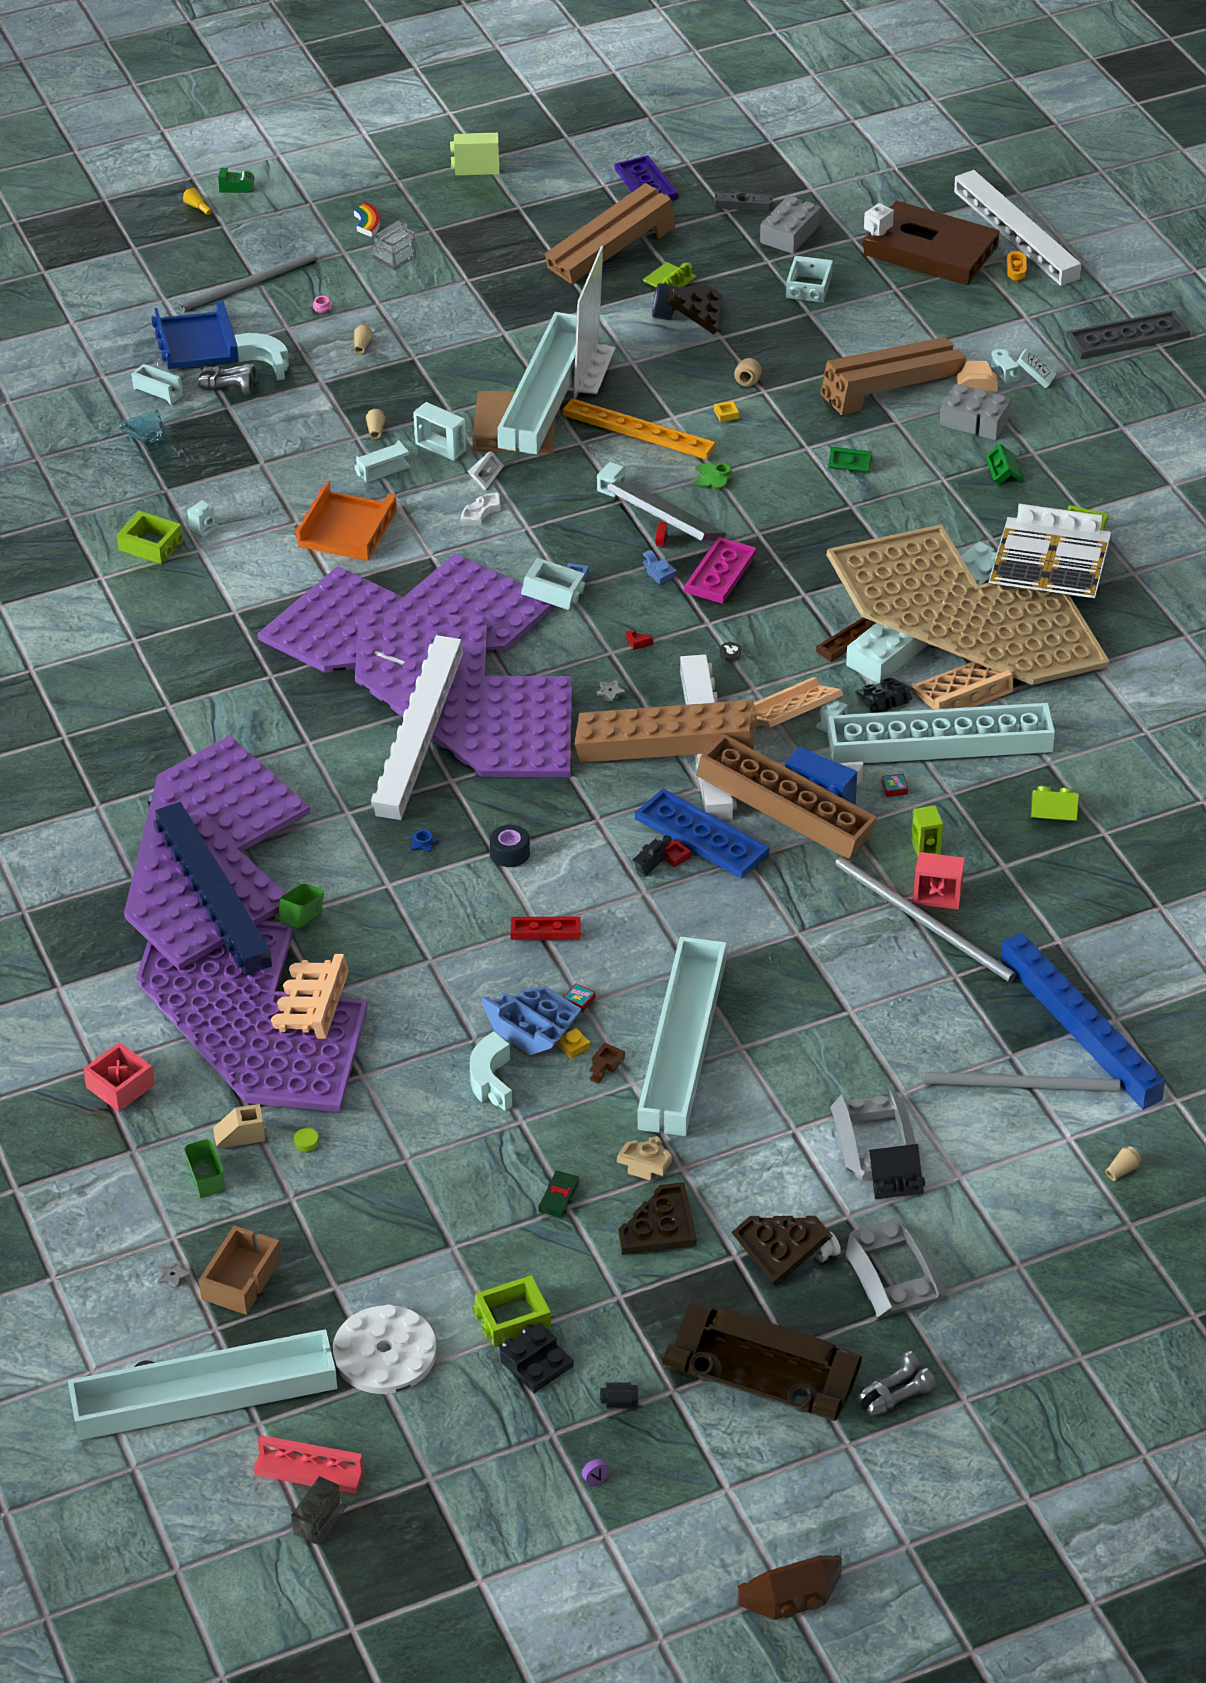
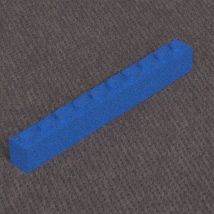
(1083, 1021)

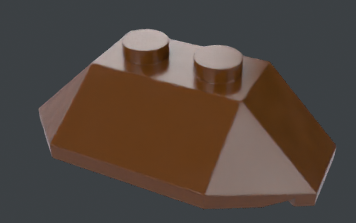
(792, 1587)

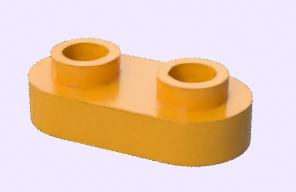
(1016, 265)

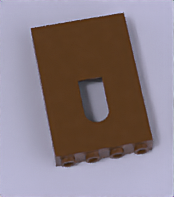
(953, 253)

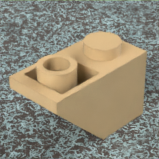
(240, 1127)

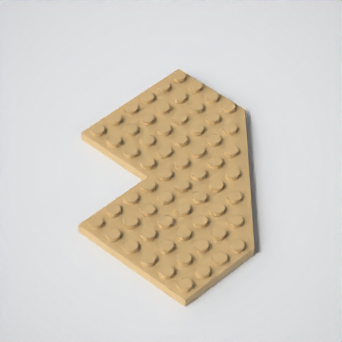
(927, 592)

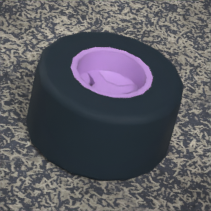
(661, 308)
(509, 845)

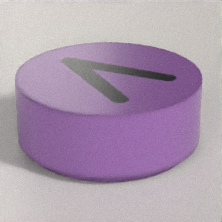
(595, 1472)

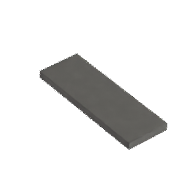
(1127, 334)
(666, 511)

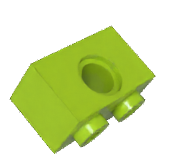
(927, 830)

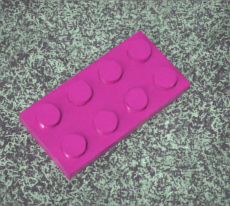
(720, 570)

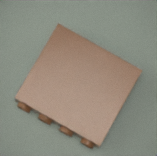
(488, 415)

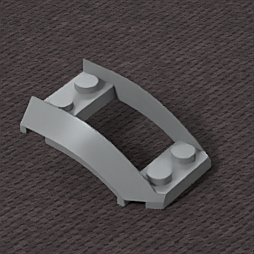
(864, 1110)
(903, 1295)

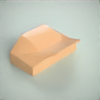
(978, 376)

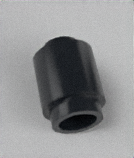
(619, 1395)

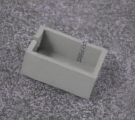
(790, 224)
(966, 404)

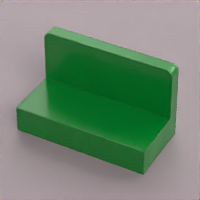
(850, 459)
(1003, 464)

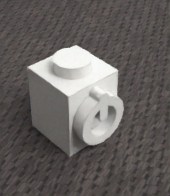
(878, 219)

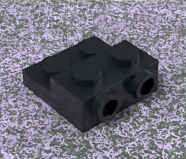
(535, 1357)

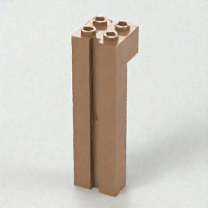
(613, 230)
(853, 376)

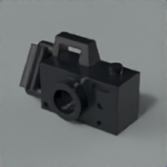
(652, 855)

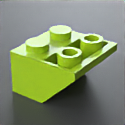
(1054, 805)

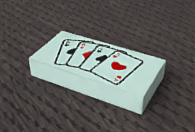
(1036, 367)

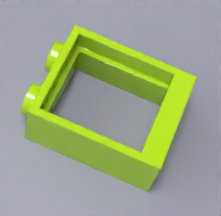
(129, 535)
(505, 1293)

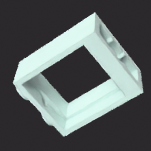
(802, 267)
(449, 447)
(553, 584)

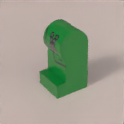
(235, 182)

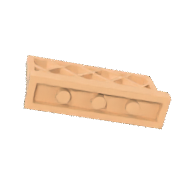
(964, 696)
(793, 702)

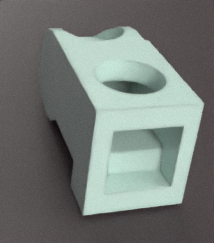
(1005, 367)

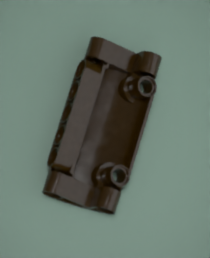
(764, 1360)

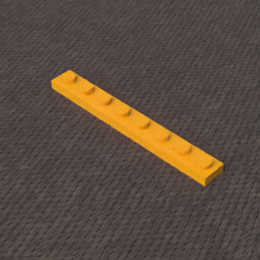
(639, 428)

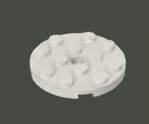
(383, 1372)

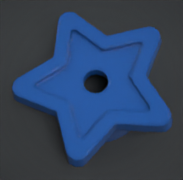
(418, 841)

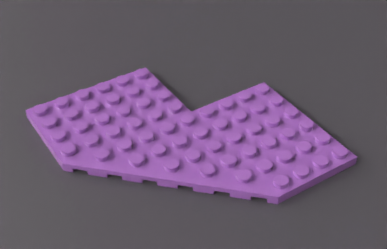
(325, 620)
(487, 721)
(233, 808)
(232, 1026)

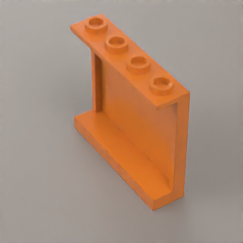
(345, 523)

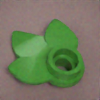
(713, 475)

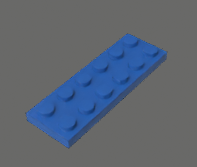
(702, 833)

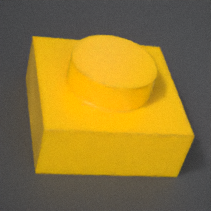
(726, 411)
(573, 1043)

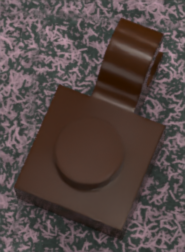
(605, 1059)

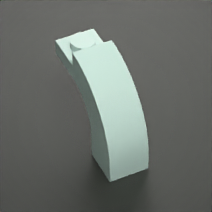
(264, 348)
(485, 1059)

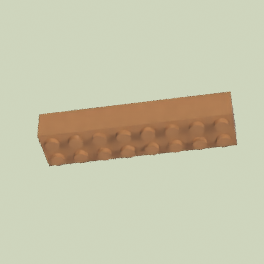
(662, 730)
(786, 796)

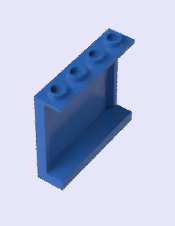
(196, 338)

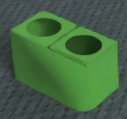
(304, 907)
(205, 1152)

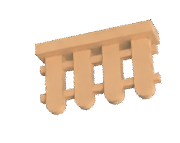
(325, 998)

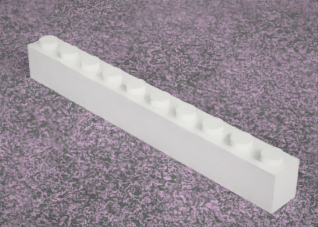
(1017, 228)
(699, 689)
(417, 728)

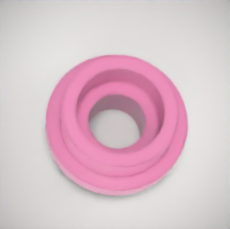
(322, 304)

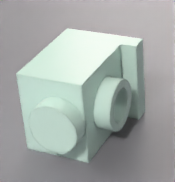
(610, 474)
(202, 519)
(831, 708)

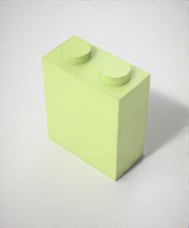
(475, 154)

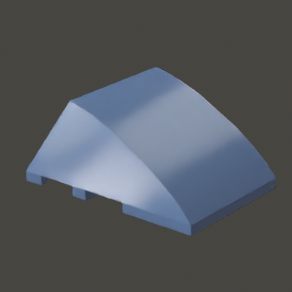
(531, 1019)

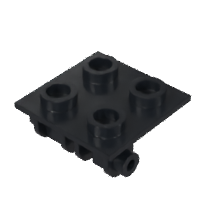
(886, 694)
(896, 1171)

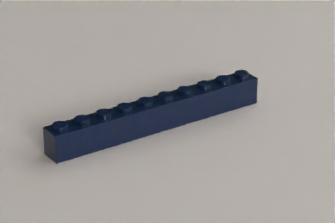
(212, 889)

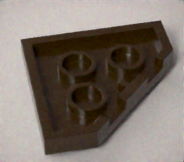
(699, 304)
(660, 1222)
(781, 1242)

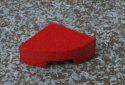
(638, 640)

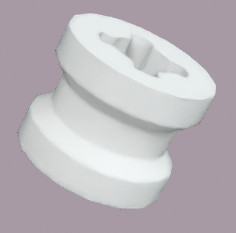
(830, 1248)

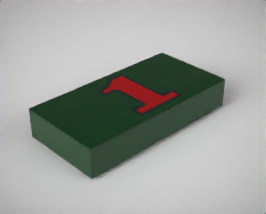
(558, 1194)

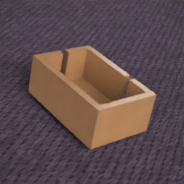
(238, 1271)

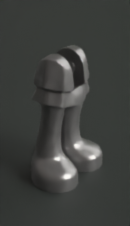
(240, 376)
(879, 1391)

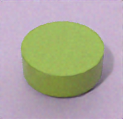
(306, 1140)

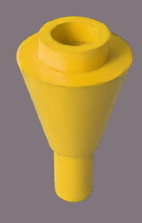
(193, 198)

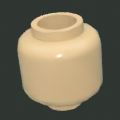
(748, 372)

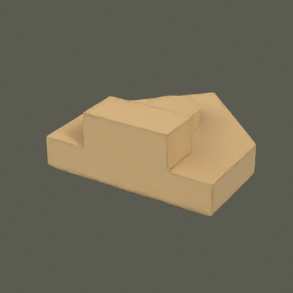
(645, 1158)

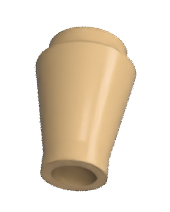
(362, 337)
(375, 422)
(1125, 1162)

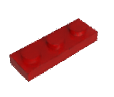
(546, 928)

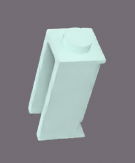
(157, 383)
(382, 462)

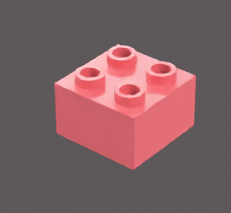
(938, 880)
(119, 1076)

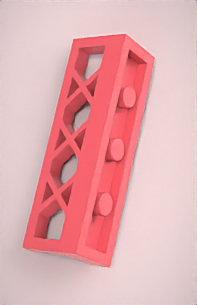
(307, 1467)

